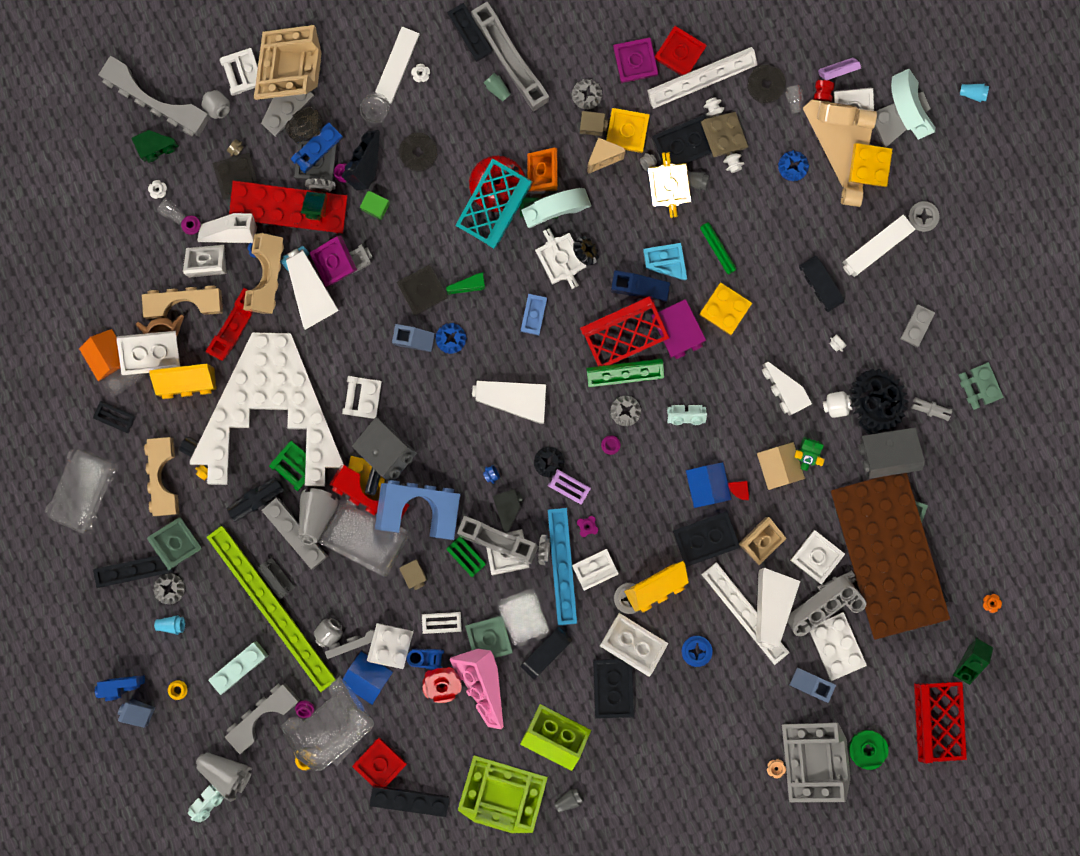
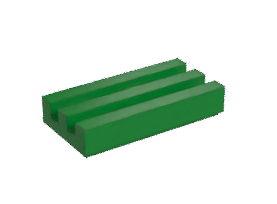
(477, 568)

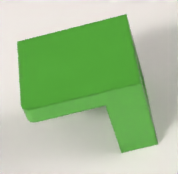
(375, 205)

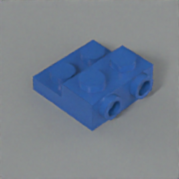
(114, 688)

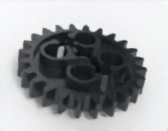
(878, 399)

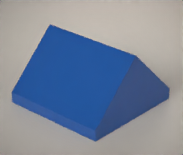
(708, 485)
(366, 678)

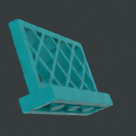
(509, 210)

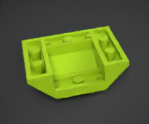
(502, 796)

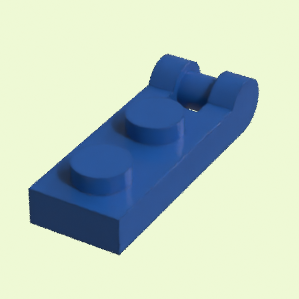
(317, 147)

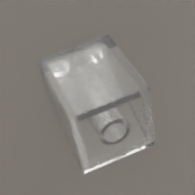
(523, 617)

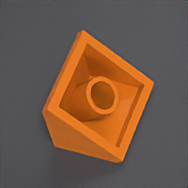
(543, 170)
(102, 354)

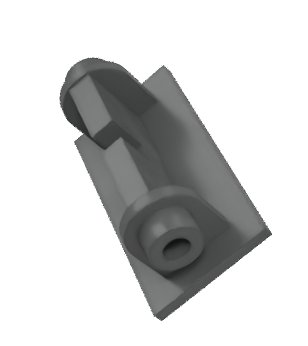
(275, 578)

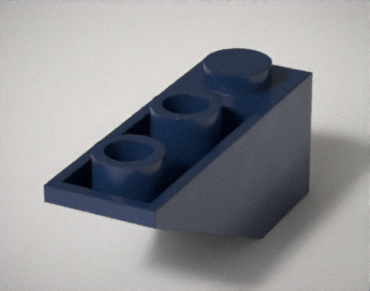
(639, 286)

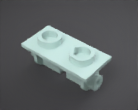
(696, 414)
(200, 810)

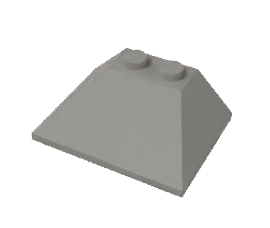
(816, 762)

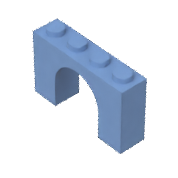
(394, 497)

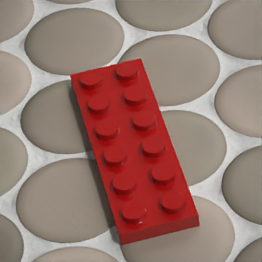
(284, 205)

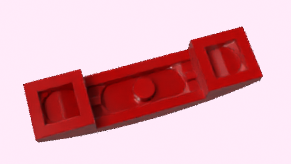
(231, 330)

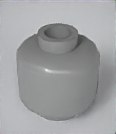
(215, 104)
(328, 632)

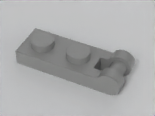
(352, 643)

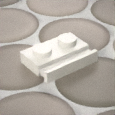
(595, 569)

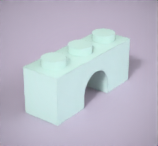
(238, 667)

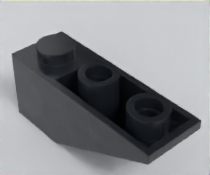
(363, 164)

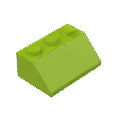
(555, 737)

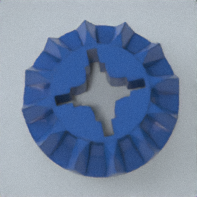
(792, 174)
(460, 338)
(704, 645)

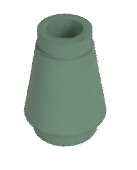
(497, 87)

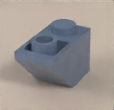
(412, 338)
(812, 685)
(135, 713)

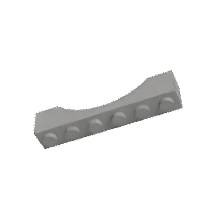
(509, 57)
(187, 116)

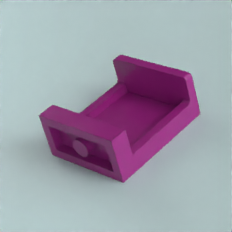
(681, 328)

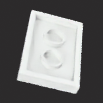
(147, 352)
(634, 644)
(837, 646)

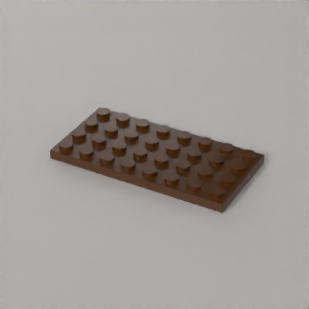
(890, 555)

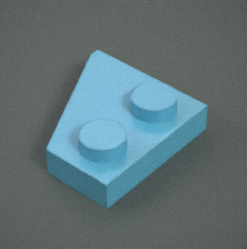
(666, 260)

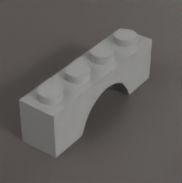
(289, 528)
(496, 540)
(243, 734)

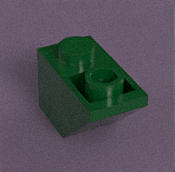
(151, 145)
(974, 661)

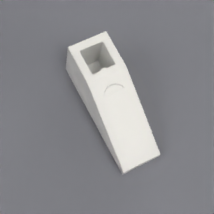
(229, 229)
(790, 392)

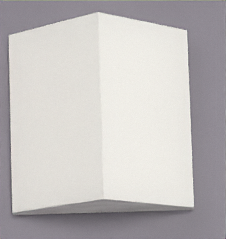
(205, 261)

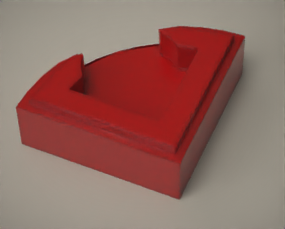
(739, 489)

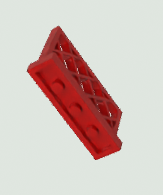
(618, 317)
(925, 726)

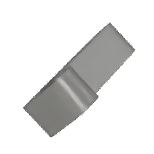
(824, 604)

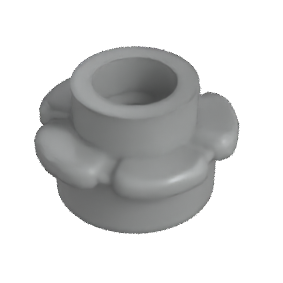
(648, 159)

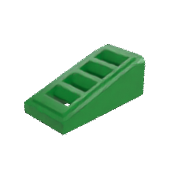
(470, 284)

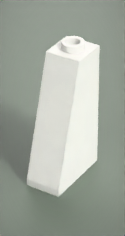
(878, 246)
(310, 293)
(515, 398)
(774, 605)

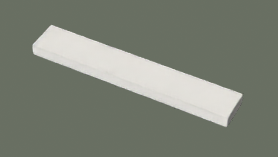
(702, 77)
(739, 607)

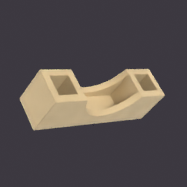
(268, 251)
(158, 304)
(159, 453)

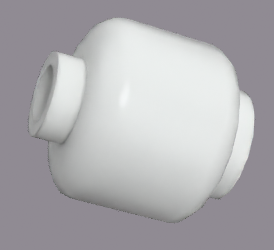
(837, 404)

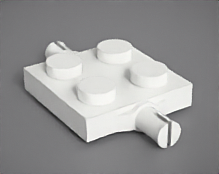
(559, 258)

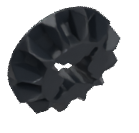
(579, 246)
(547, 452)

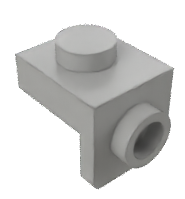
(361, 257)

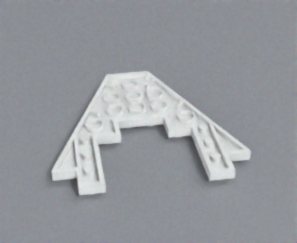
(269, 379)

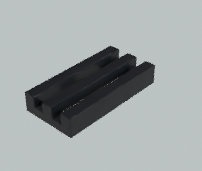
(99, 410)

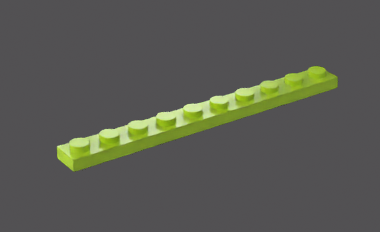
(271, 608)

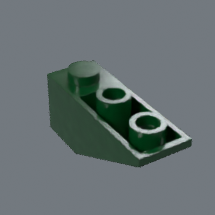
(314, 205)

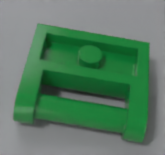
(295, 458)

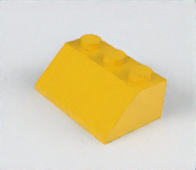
(183, 380)
(658, 587)

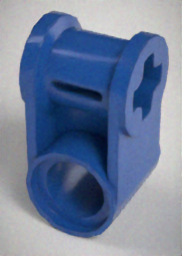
(427, 658)

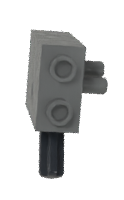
(384, 452)
(890, 452)

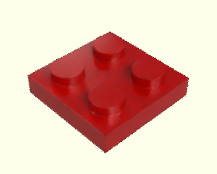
(680, 51)
(379, 764)

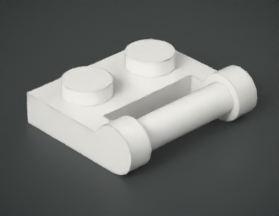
(247, 68)
(368, 397)

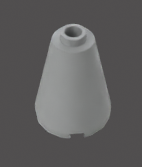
(314, 514)
(224, 774)

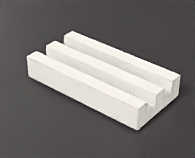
(444, 630)

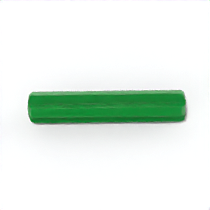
(718, 248)

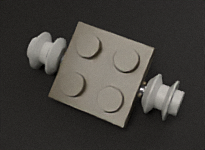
(724, 134)

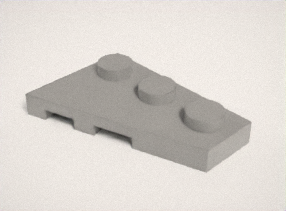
(282, 109)
(890, 124)

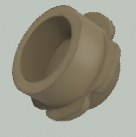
(235, 148)

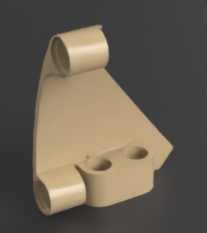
(838, 130)

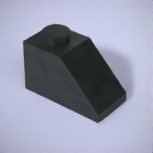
(508, 507)

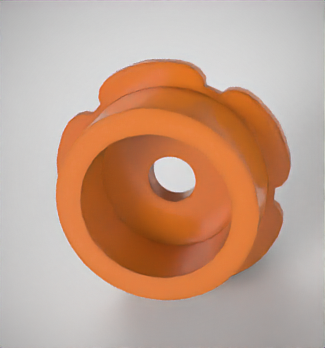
(987, 603)

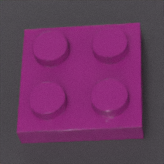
(635, 60)
(333, 261)

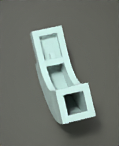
(908, 105)
(556, 205)

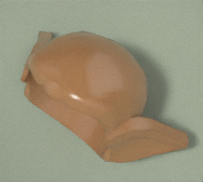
(161, 325)

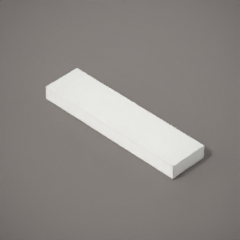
(397, 63)

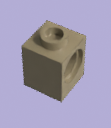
(593, 123)
(413, 574)

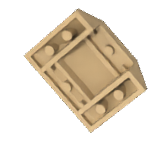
(288, 62)

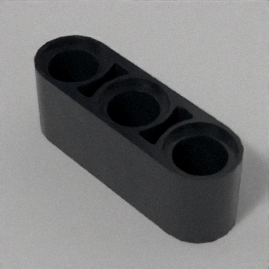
(822, 283)
(546, 653)

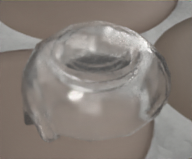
(374, 102)

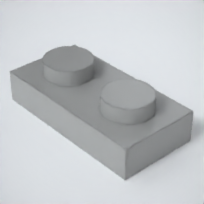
(917, 326)

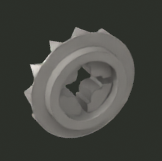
(591, 101)
(320, 185)
(930, 211)
(616, 410)
(544, 549)
(177, 586)
(623, 606)

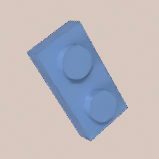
(533, 314)

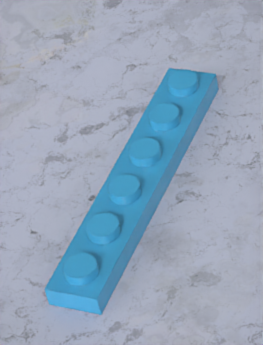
(562, 566)

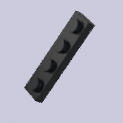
(130, 571)
(409, 801)

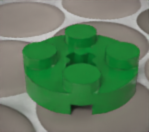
(876, 757)

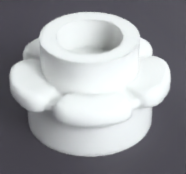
(420, 68)
(162, 189)
(837, 343)

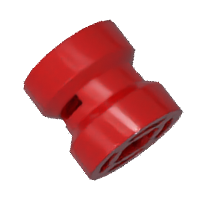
(823, 90)

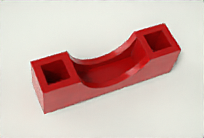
(348, 482)

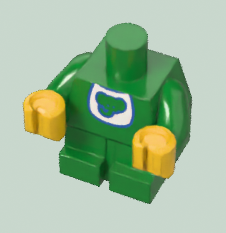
(809, 453)

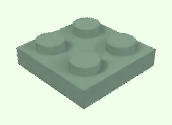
(174, 543)
(490, 635)

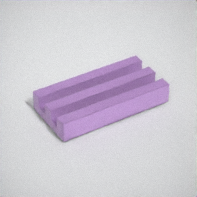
(839, 68)
(555, 479)

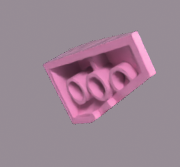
(481, 677)

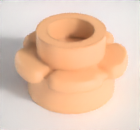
(776, 773)

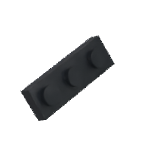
(469, 32)

